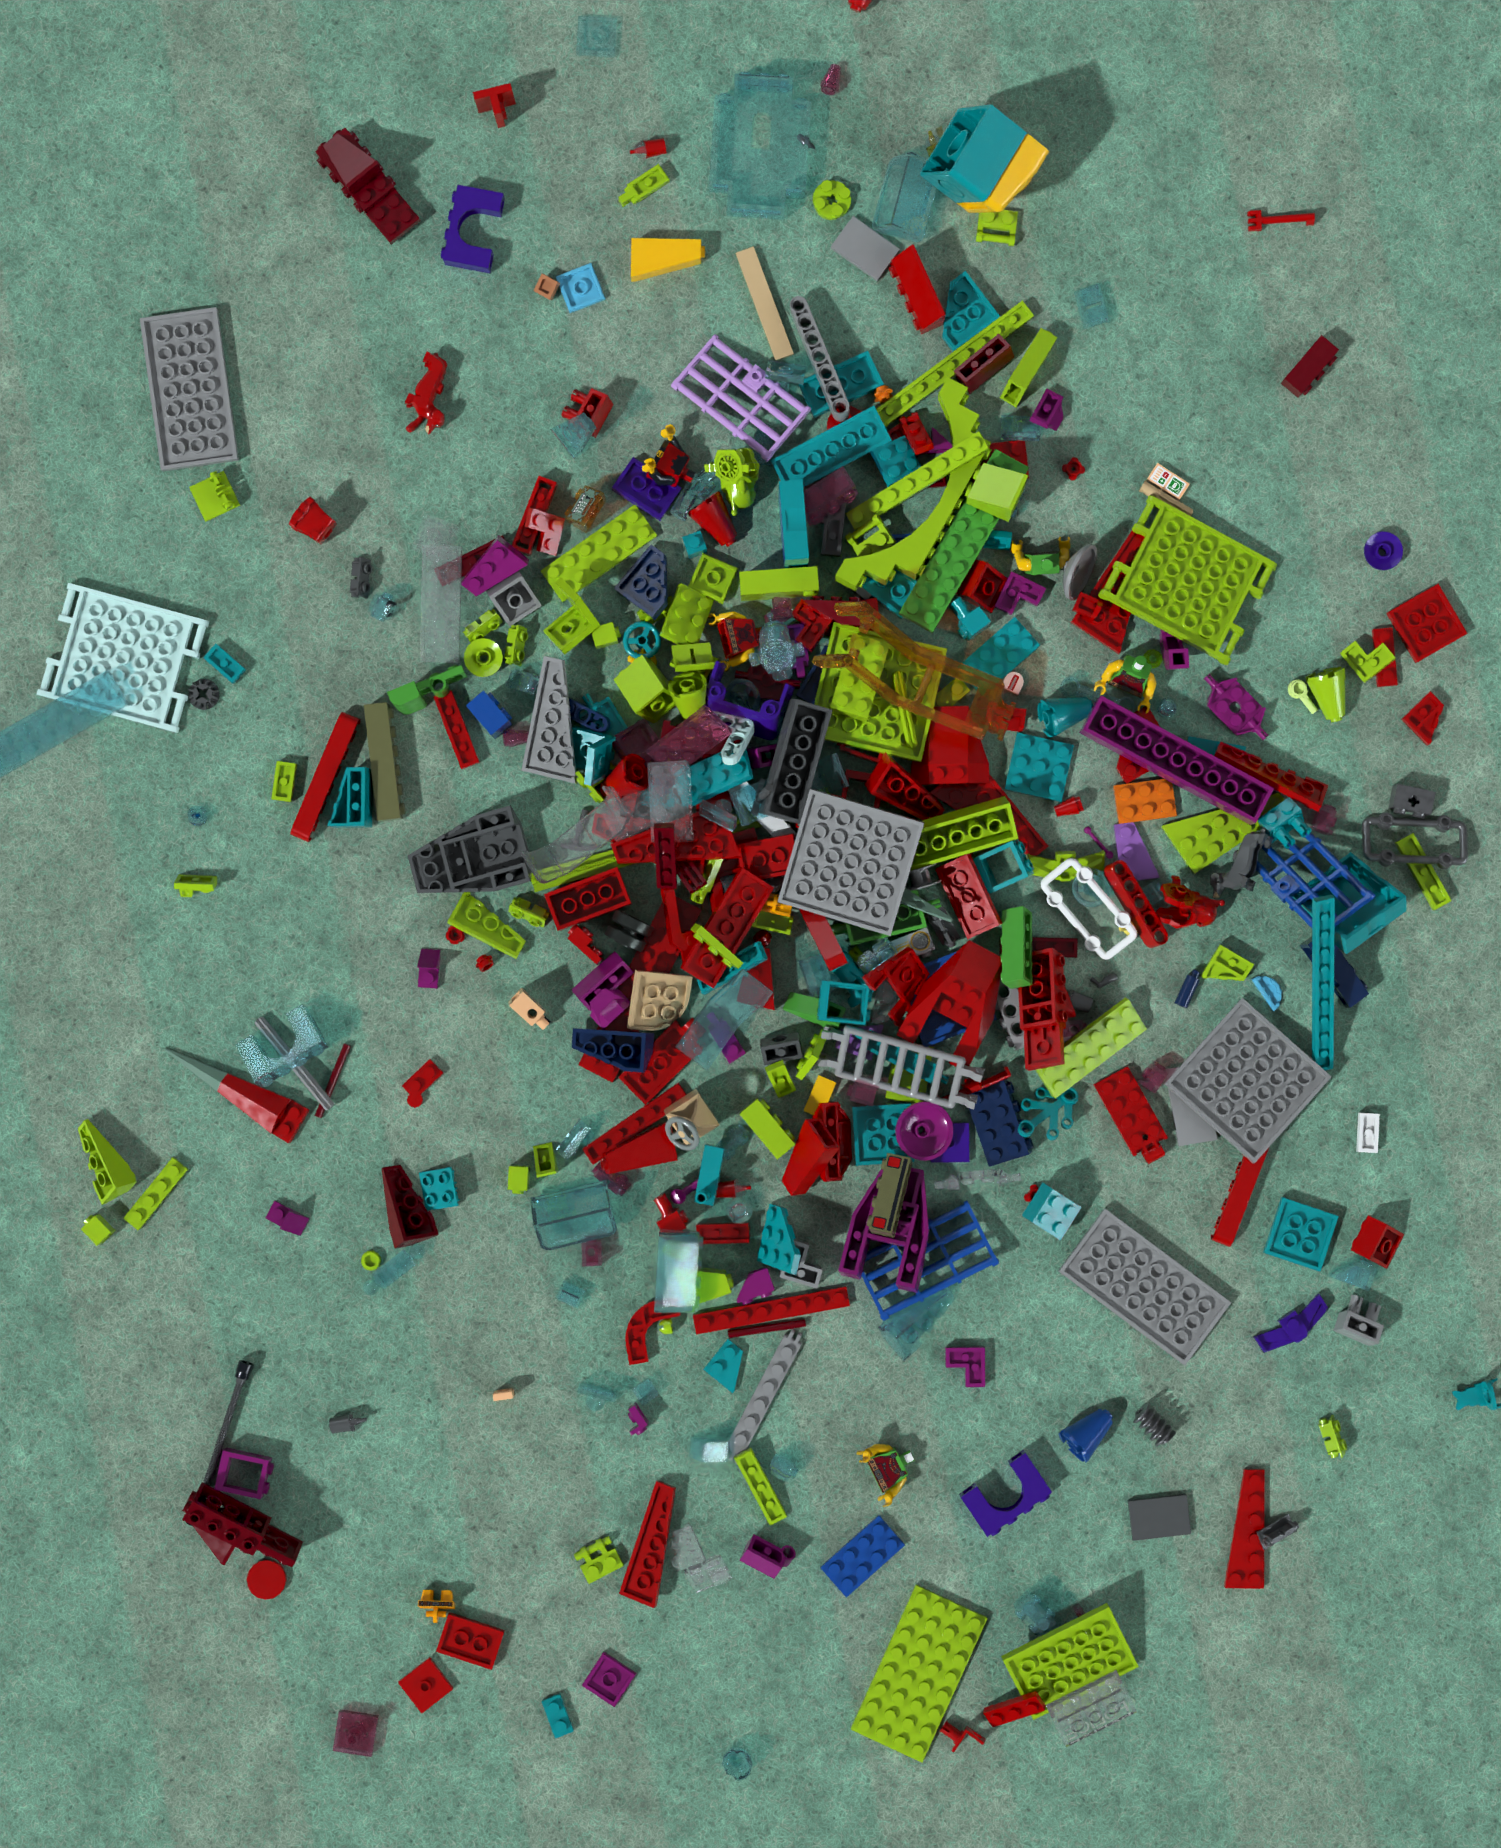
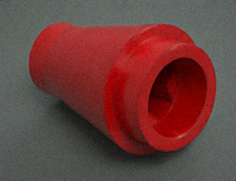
(1069, 807)

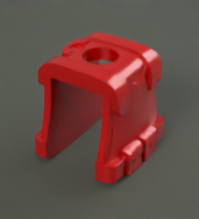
(312, 521)

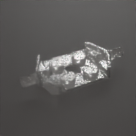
(983, 1175)

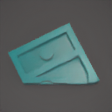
(725, 1365)

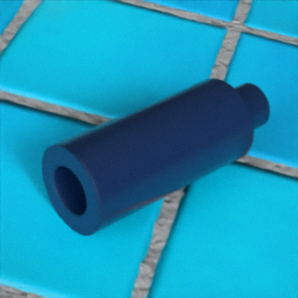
(1188, 989)

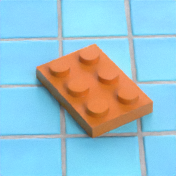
(1144, 801)

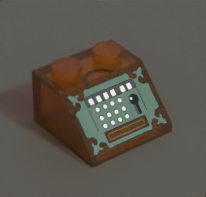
(586, 508)

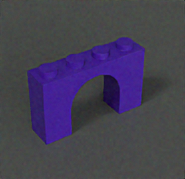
(466, 203)
(993, 1518)

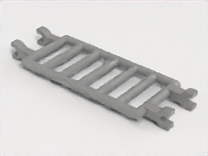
(974, 1073)

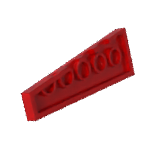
(1306, 791)
(1246, 1555)
(648, 1556)

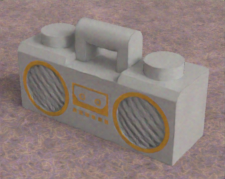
(919, 941)

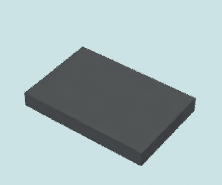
(1159, 1517)

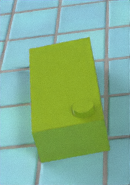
(779, 583)

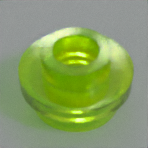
(1157, 654)

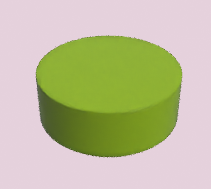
(371, 1260)

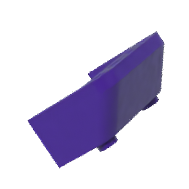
(766, 722)

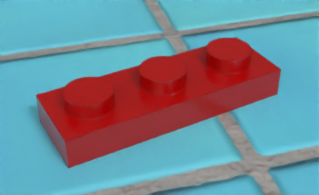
(1388, 675)
(1014, 1709)

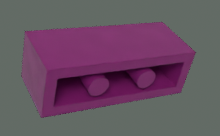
(607, 975)

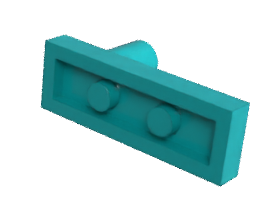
(709, 1174)

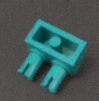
(971, 621)
(1282, 820)

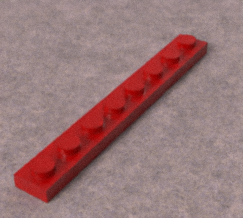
(771, 1310)

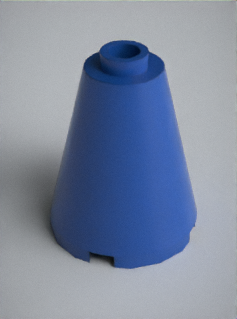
(1087, 1433)

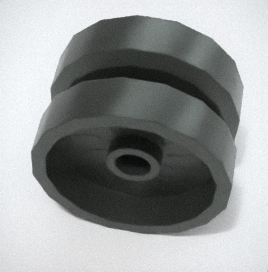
(629, 930)

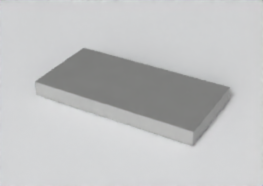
(1188, 1124)

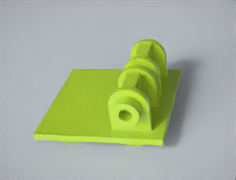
(214, 496)

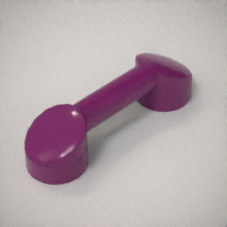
(679, 1195)

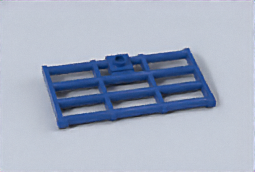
(1293, 883)
(948, 1260)

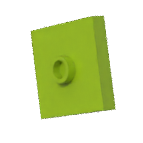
(713, 578)

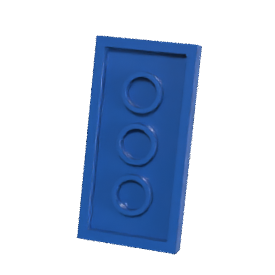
(862, 1556)

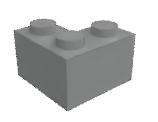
(807, 1273)

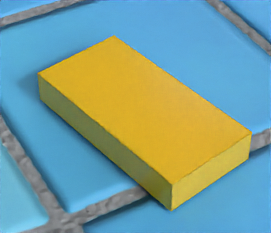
(820, 1094)

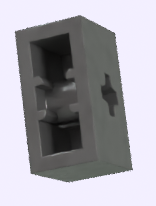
(1423, 800)

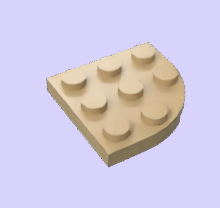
(657, 999)

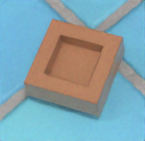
(546, 286)

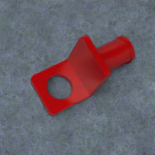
(957, 1736)

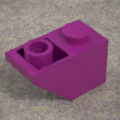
(756, 1284)

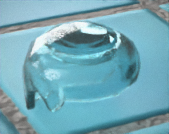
(737, 1770)

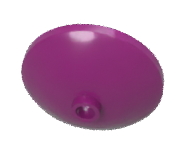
(936, 1131)

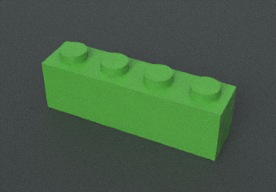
(1016, 947)

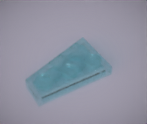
(575, 433)

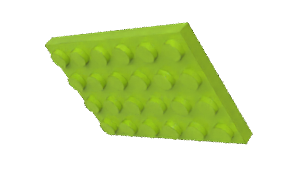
(1070, 1656)

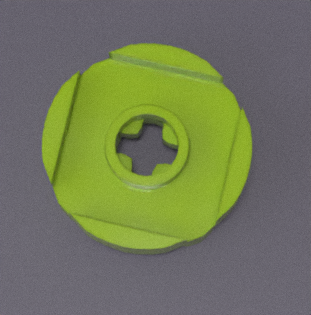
(828, 189)

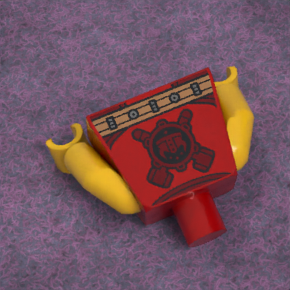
(737, 637)

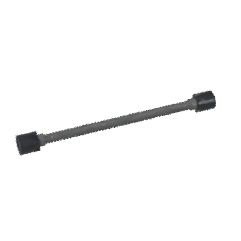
(243, 1372)

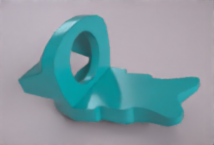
(1480, 1394)

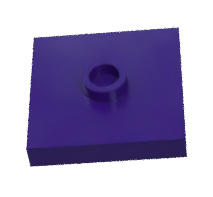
(959, 1147)

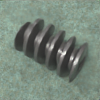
(1154, 1424)

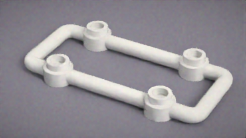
(1084, 875)

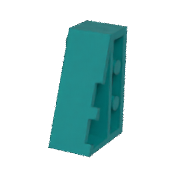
(354, 800)

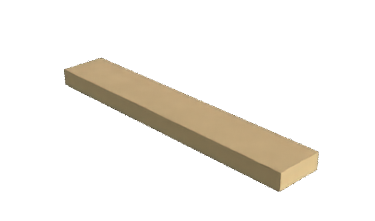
(764, 304)

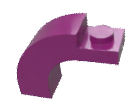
(1173, 652)

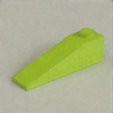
(111, 1170)

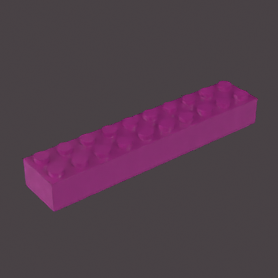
(1176, 760)

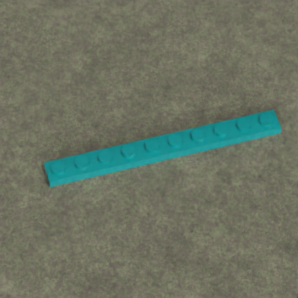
(1323, 980)

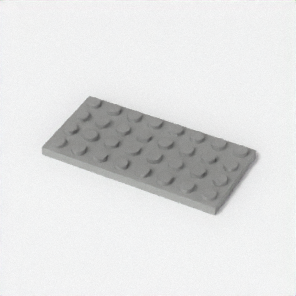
(189, 389)
(1144, 1286)

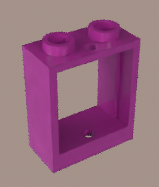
(224, 1467)

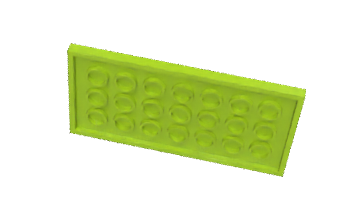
(918, 1673)

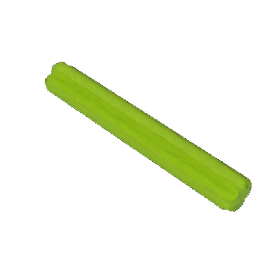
(906, 717)

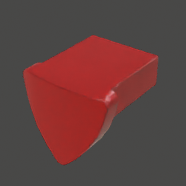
(1088, 606)

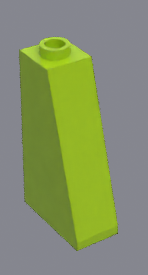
(1028, 367)

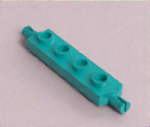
(910, 1060)

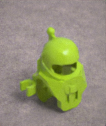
(737, 476)

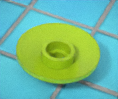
(476, 650)

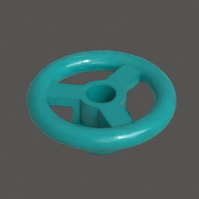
(648, 627)

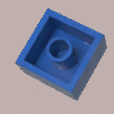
(489, 715)

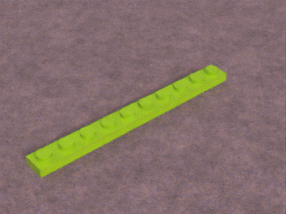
(937, 375)

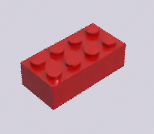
(588, 899)

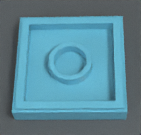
(580, 288)

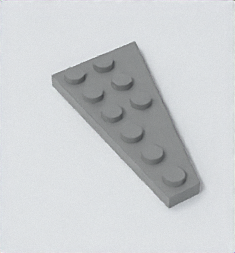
(550, 734)

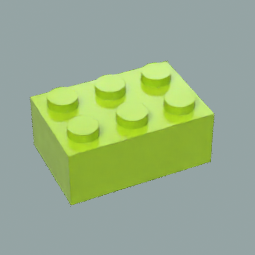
(768, 1127)

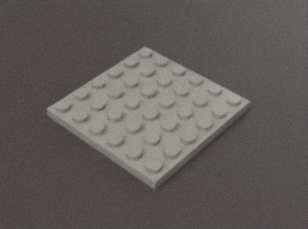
(850, 862)
(1247, 1080)

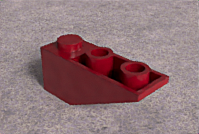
(827, 608)

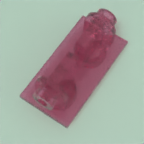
(619, 1182)

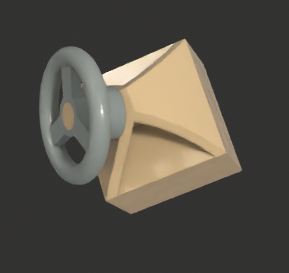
(690, 1119)

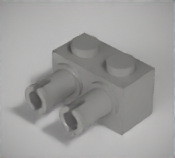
(1358, 1327)

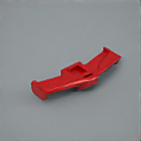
(971, 1086)

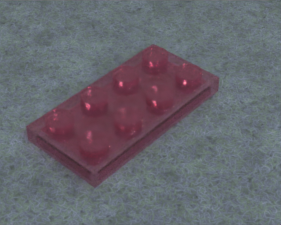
(691, 738)

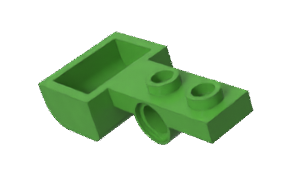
(410, 696)

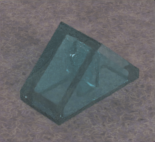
(709, 1450)

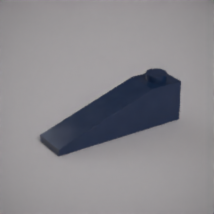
(619, 1048)

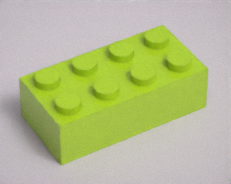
(852, 695)

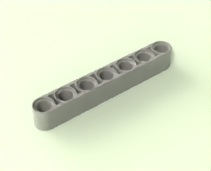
(819, 350)

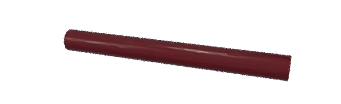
(334, 1076)
(766, 1328)

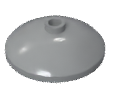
(1078, 571)

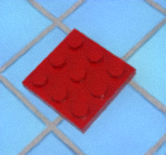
(1426, 623)

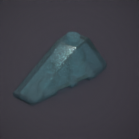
(908, 1325)

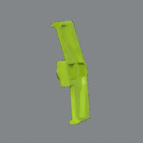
(1044, 866)

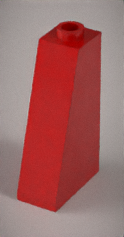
(641, 1151)
(809, 1157)

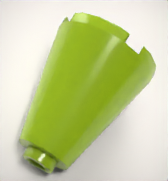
(1329, 692)
(688, 693)

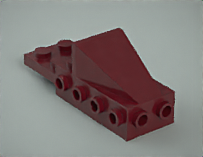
(366, 184)
(225, 1530)

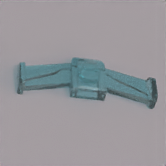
(699, 488)

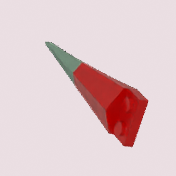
(267, 1108)

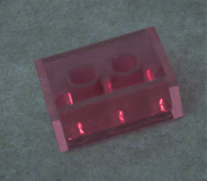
(828, 495)

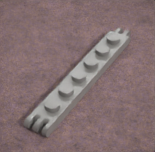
(764, 1393)

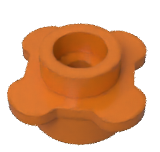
(882, 394)

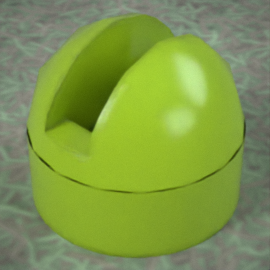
(666, 1323)

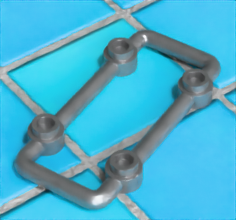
(1442, 825)

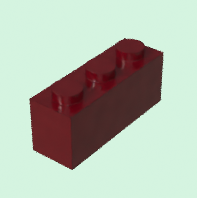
(984, 363)
(1310, 367)

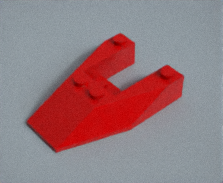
(963, 991)

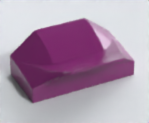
(1048, 411)
(608, 1006)

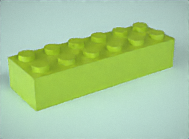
(965, 832)

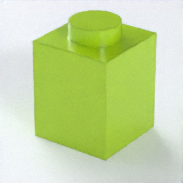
(606, 635)
(518, 1179)
(97, 1229)

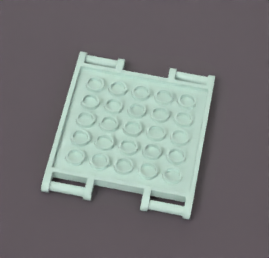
(135, 643)

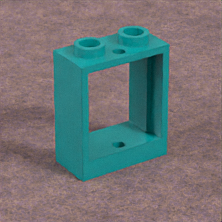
(986, 873)
(823, 1002)

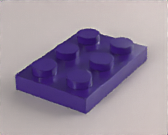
(643, 491)

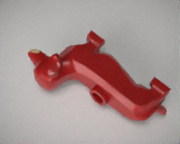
(426, 392)

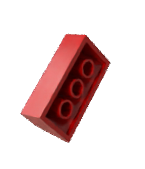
(917, 290)

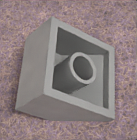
(513, 598)

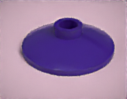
(1390, 544)

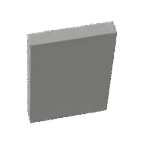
(865, 248)

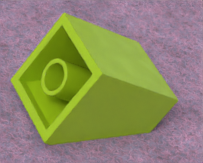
(996, 490)
(645, 689)
(713, 1284)

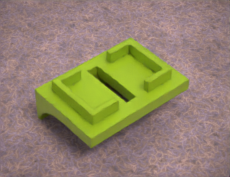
(702, 657)

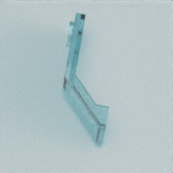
(722, 1017)

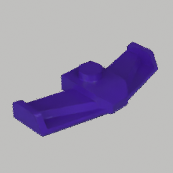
(1293, 1326)

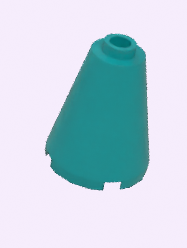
(1062, 713)

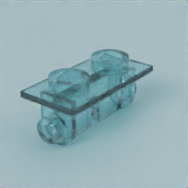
(766, 442)
(883, 951)
(738, 1137)

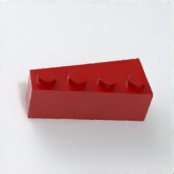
(900, 789)

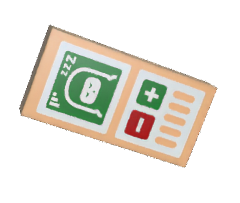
(1168, 481)

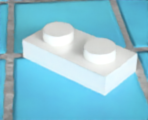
(1367, 1132)

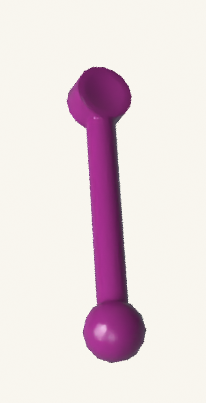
(1109, 854)

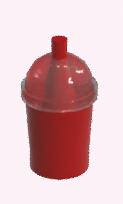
(649, 148)
(732, 1189)

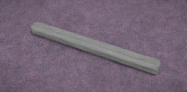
(300, 1071)

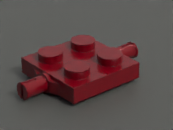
(766, 685)

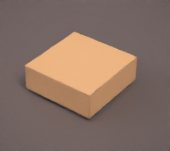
(503, 1394)

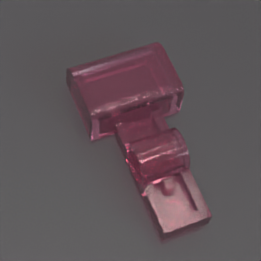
(636, 740)

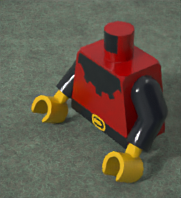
(669, 463)

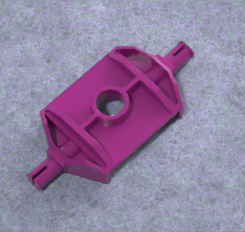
(1250, 712)

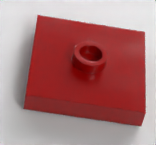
(425, 1685)

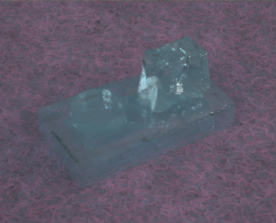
(579, 1133)

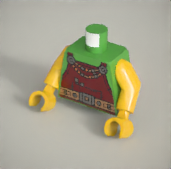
(1041, 562)
(1131, 676)
(887, 1469)

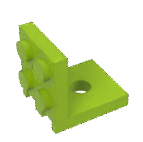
(576, 617)

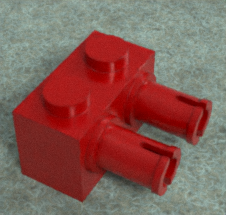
(594, 405)
(671, 1217)

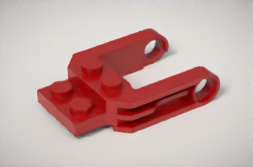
(685, 940)

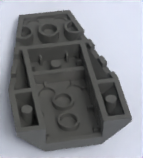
(474, 856)

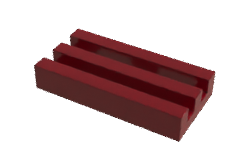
(696, 886)

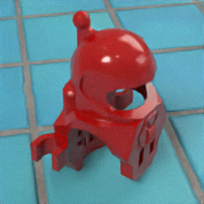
(1202, 907)

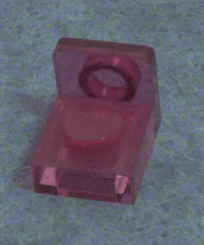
(781, 609)

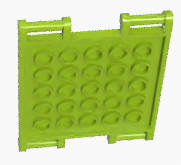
(1188, 579)

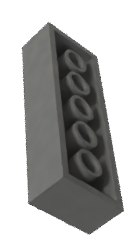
(795, 760)

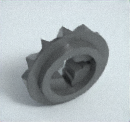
(212, 694)

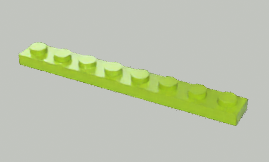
(918, 480)

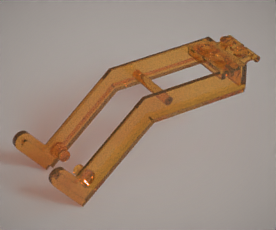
(987, 705)

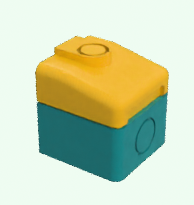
(983, 160)

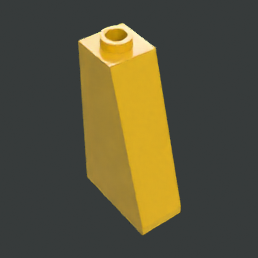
(660, 256)

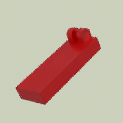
(724, 1233)

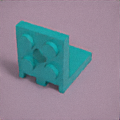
(598, 755)

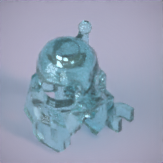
(776, 659)

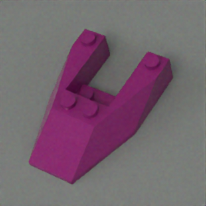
(911, 1234)

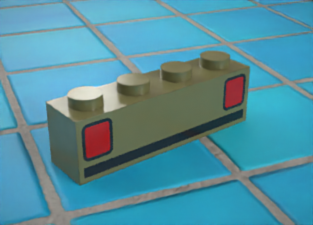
(890, 1195)

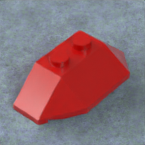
(840, 1128)

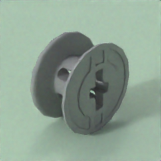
(921, 878)

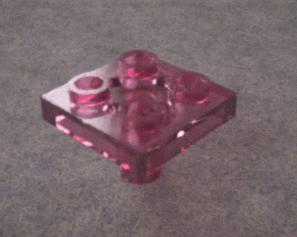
(356, 1739)

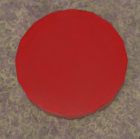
(266, 1579)

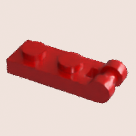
(916, 433)

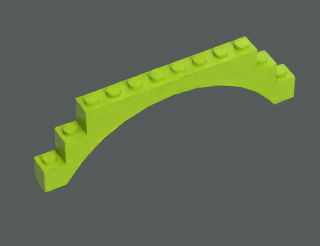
(914, 550)

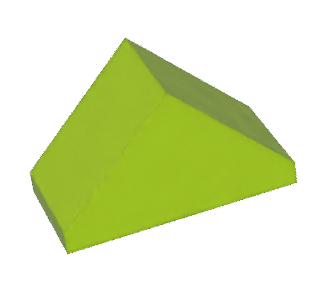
(545, 1160)

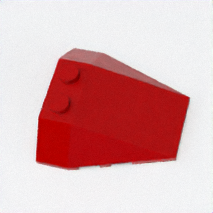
(951, 754)

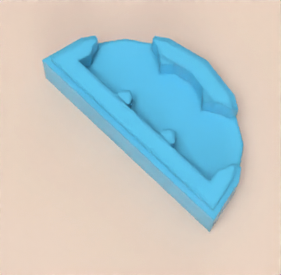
(1269, 990)

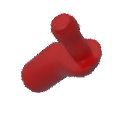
(414, 424)

